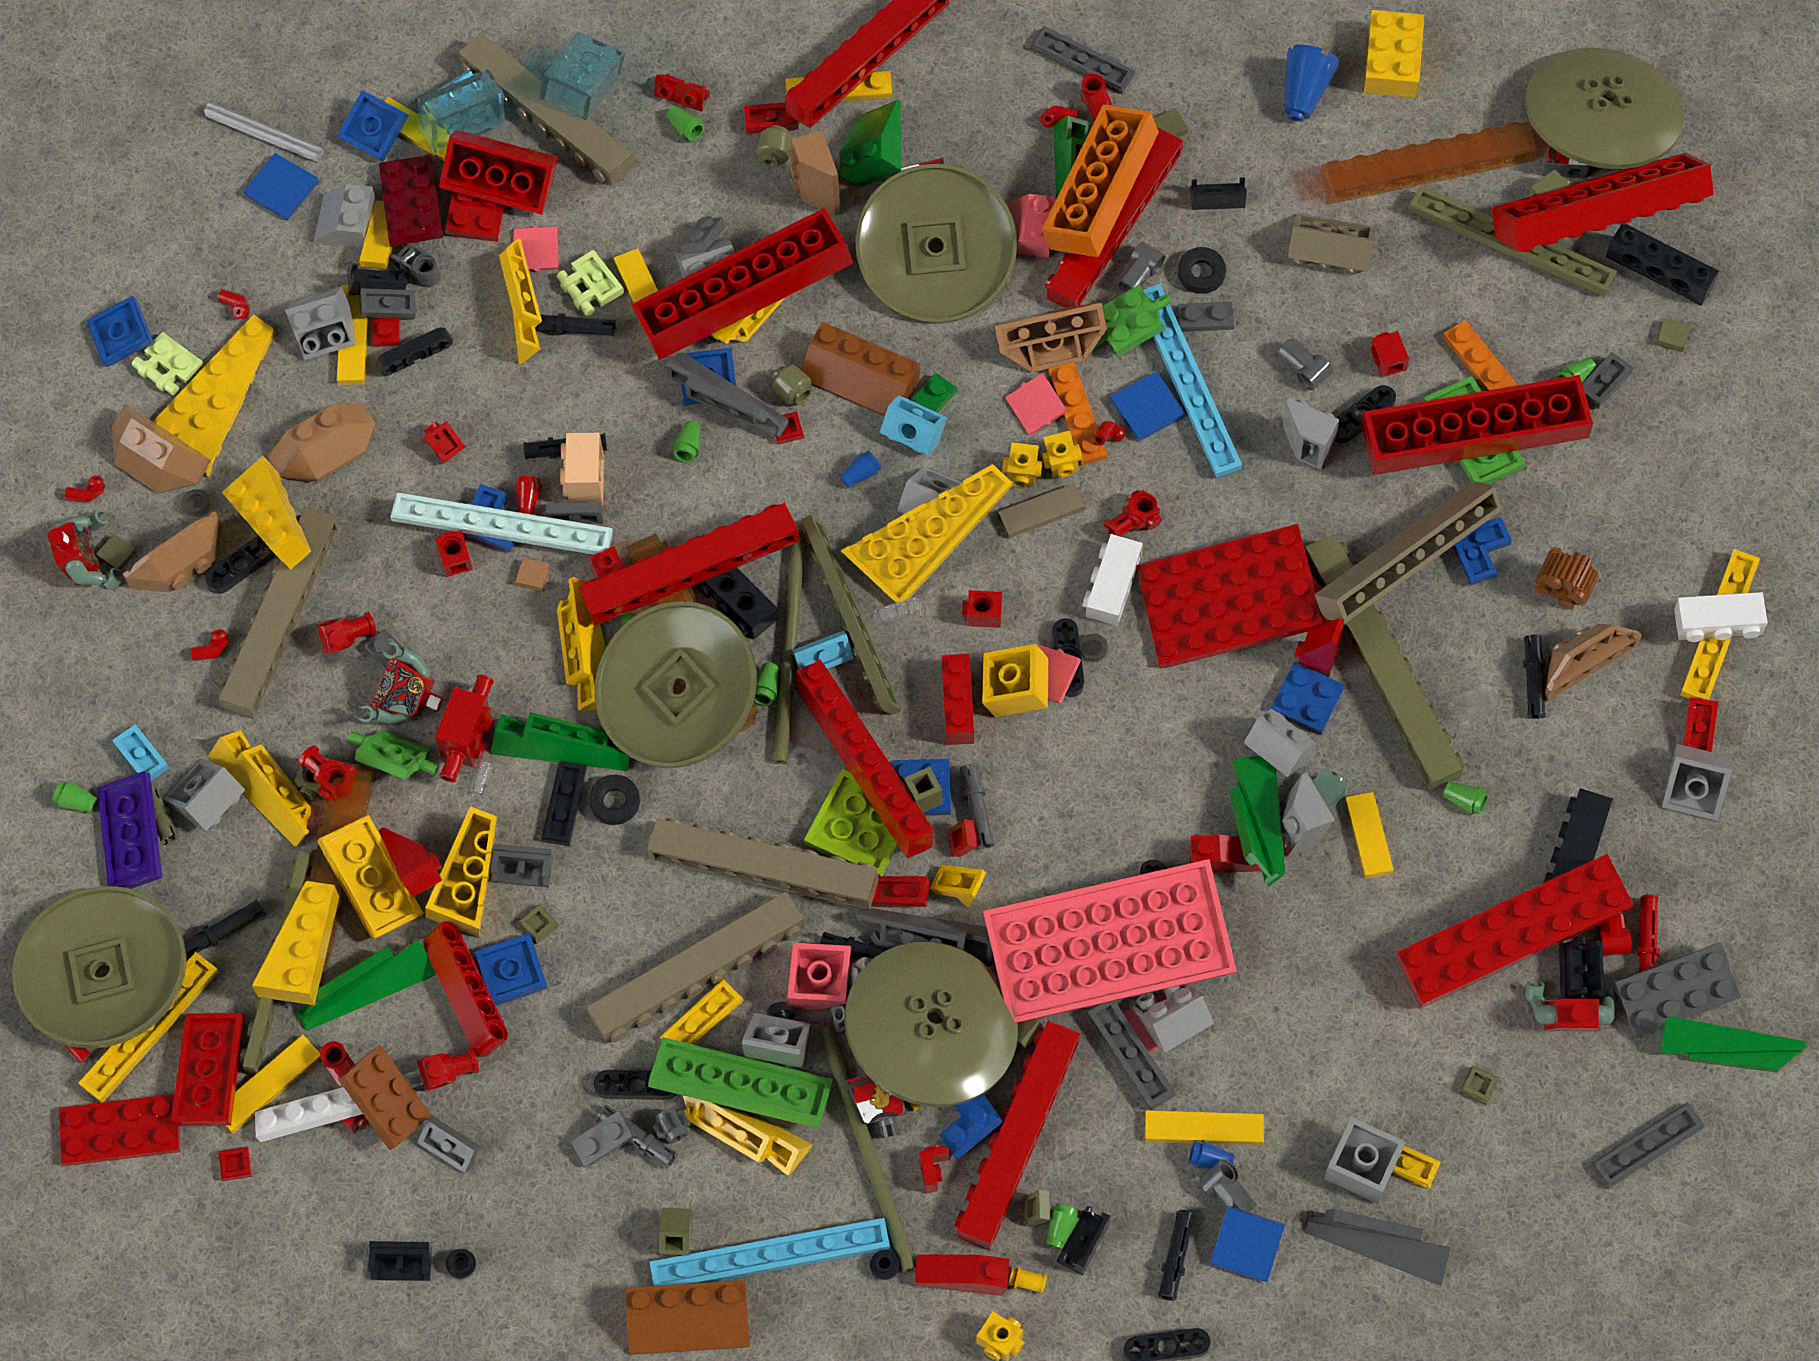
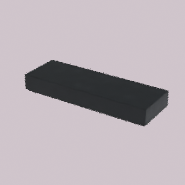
(564, 803)

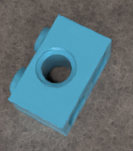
(928, 425)

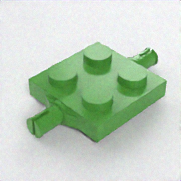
(1132, 319)
(392, 754)

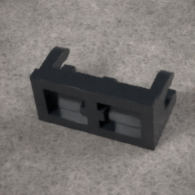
(1218, 195)
(374, 279)
(1581, 969)
(1084, 1240)
(400, 1261)

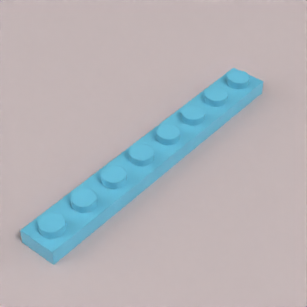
(1194, 392)
(772, 1254)

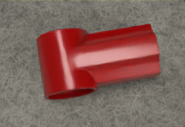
(1094, 99)
(1614, 937)
(338, 1068)

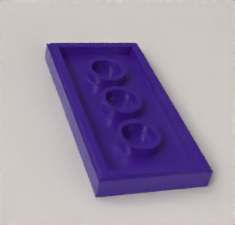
(129, 831)

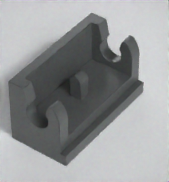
(521, 865)

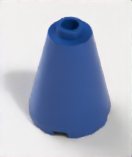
(1306, 79)

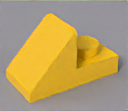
(958, 883)

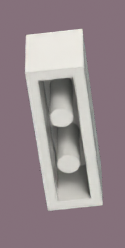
(1112, 579)
(1720, 616)

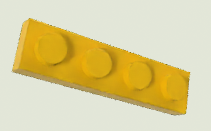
(873, 87)

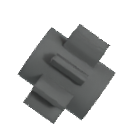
(671, 1125)

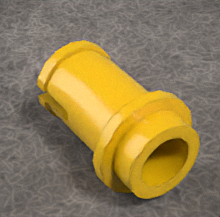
(1027, 1280)

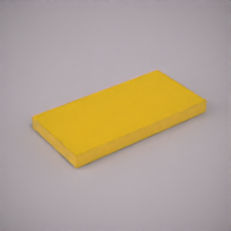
(369, 877)

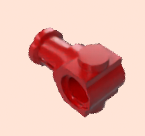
(1133, 518)
(341, 633)
(326, 771)
(442, 1068)

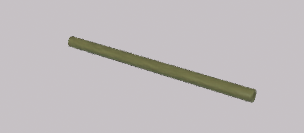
(789, 644)
(867, 1151)

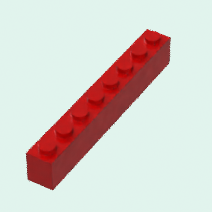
(859, 58)
(1080, 272)
(689, 563)
(864, 759)
(1017, 1136)

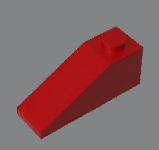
(1321, 647)
(1222, 851)
(412, 862)
(963, 1273)

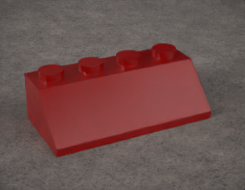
(498, 171)

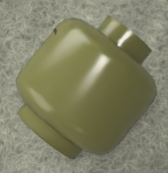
(774, 145)
(791, 384)

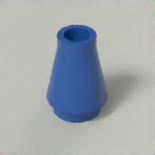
(861, 468)
(1206, 1154)

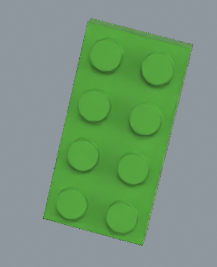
(1485, 468)

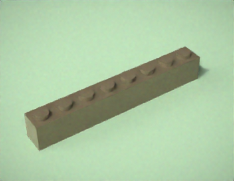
(521, 90)
(1408, 552)
(276, 618)
(763, 863)
(696, 967)

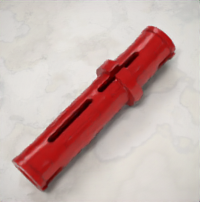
(1648, 948)

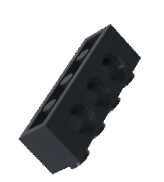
(1662, 263)
(751, 621)

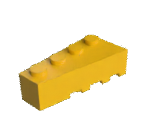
(266, 507)
(465, 875)
(299, 952)

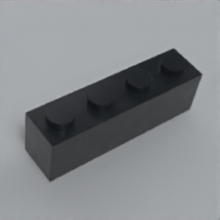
(1581, 833)

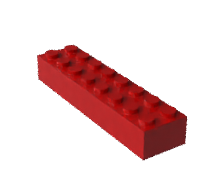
(1602, 202)
(742, 283)
(1476, 424)
(1514, 930)

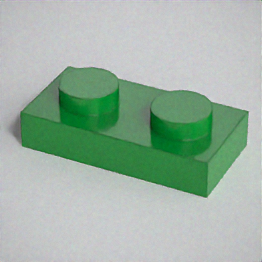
(935, 393)

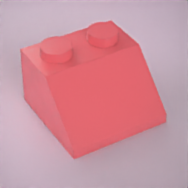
(1029, 218)
(818, 976)

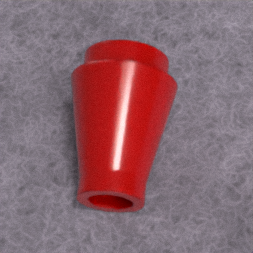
(527, 493)

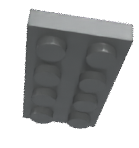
(1676, 989)

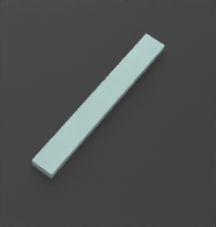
(501, 524)

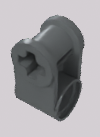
(416, 262)

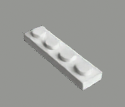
(304, 1114)

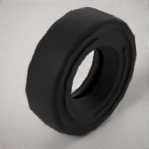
(1201, 255)
(613, 783)

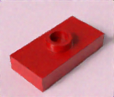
(766, 115)
(1700, 723)
(901, 891)

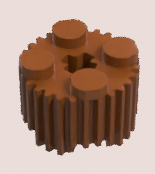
(1567, 578)

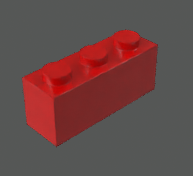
(957, 699)

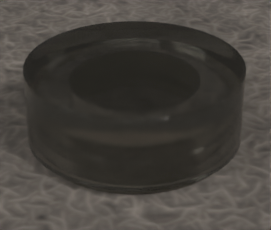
(196, 503)
(1093, 648)

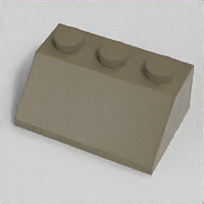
(1331, 243)

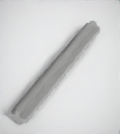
(263, 131)

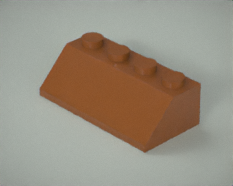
(858, 369)
(687, 1317)

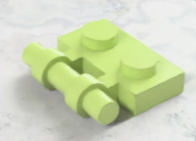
(596, 277)
(173, 358)

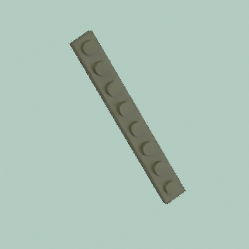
(1481, 228)
(854, 624)
(260, 1027)

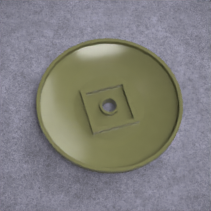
(1574, 118)
(942, 206)
(640, 675)
(89, 931)
(923, 1059)

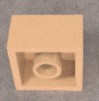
(582, 467)

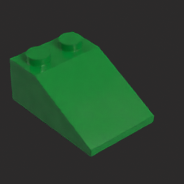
(873, 145)

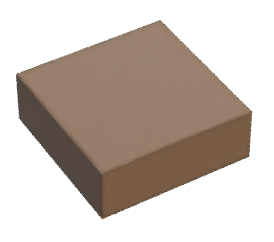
(532, 574)

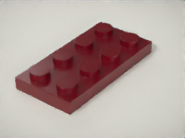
(410, 200)

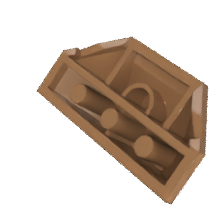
(1052, 336)
(323, 442)
(154, 453)
(178, 558)
(1586, 655)

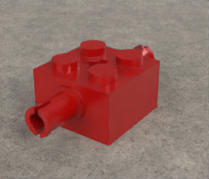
(464, 728)

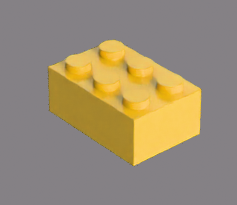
(1394, 53)

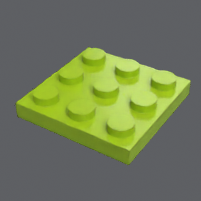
(851, 827)

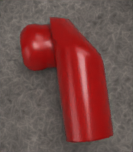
(1056, 114)
(87, 494)
(213, 649)

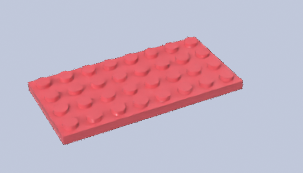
(1110, 941)

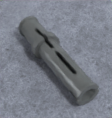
(975, 797)
(644, 1141)

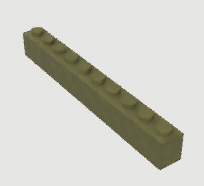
(1391, 675)

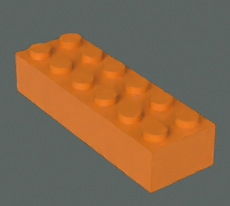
(1100, 180)

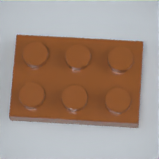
(384, 1097)

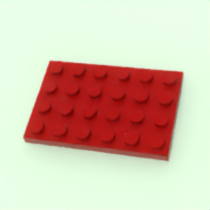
(1229, 596)

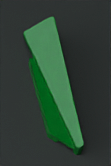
(1068, 140)
(556, 741)
(1258, 816)
(367, 983)
(1727, 1045)

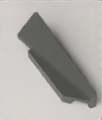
(720, 394)
(895, 929)
(1381, 1241)

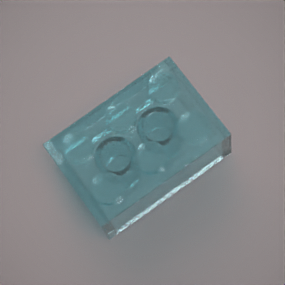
(581, 75)
(467, 106)

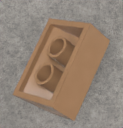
(814, 172)

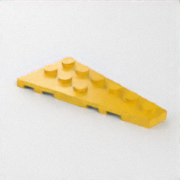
(212, 399)
(919, 541)

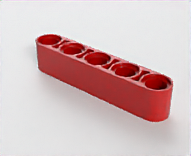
(465, 989)

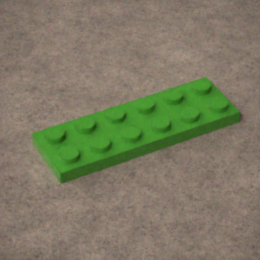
(740, 1082)

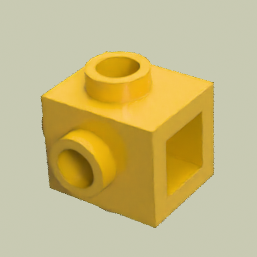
(1061, 454)
(1023, 465)
(998, 1327)

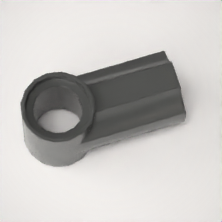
(1141, 265)
(1308, 368)
(1223, 1183)

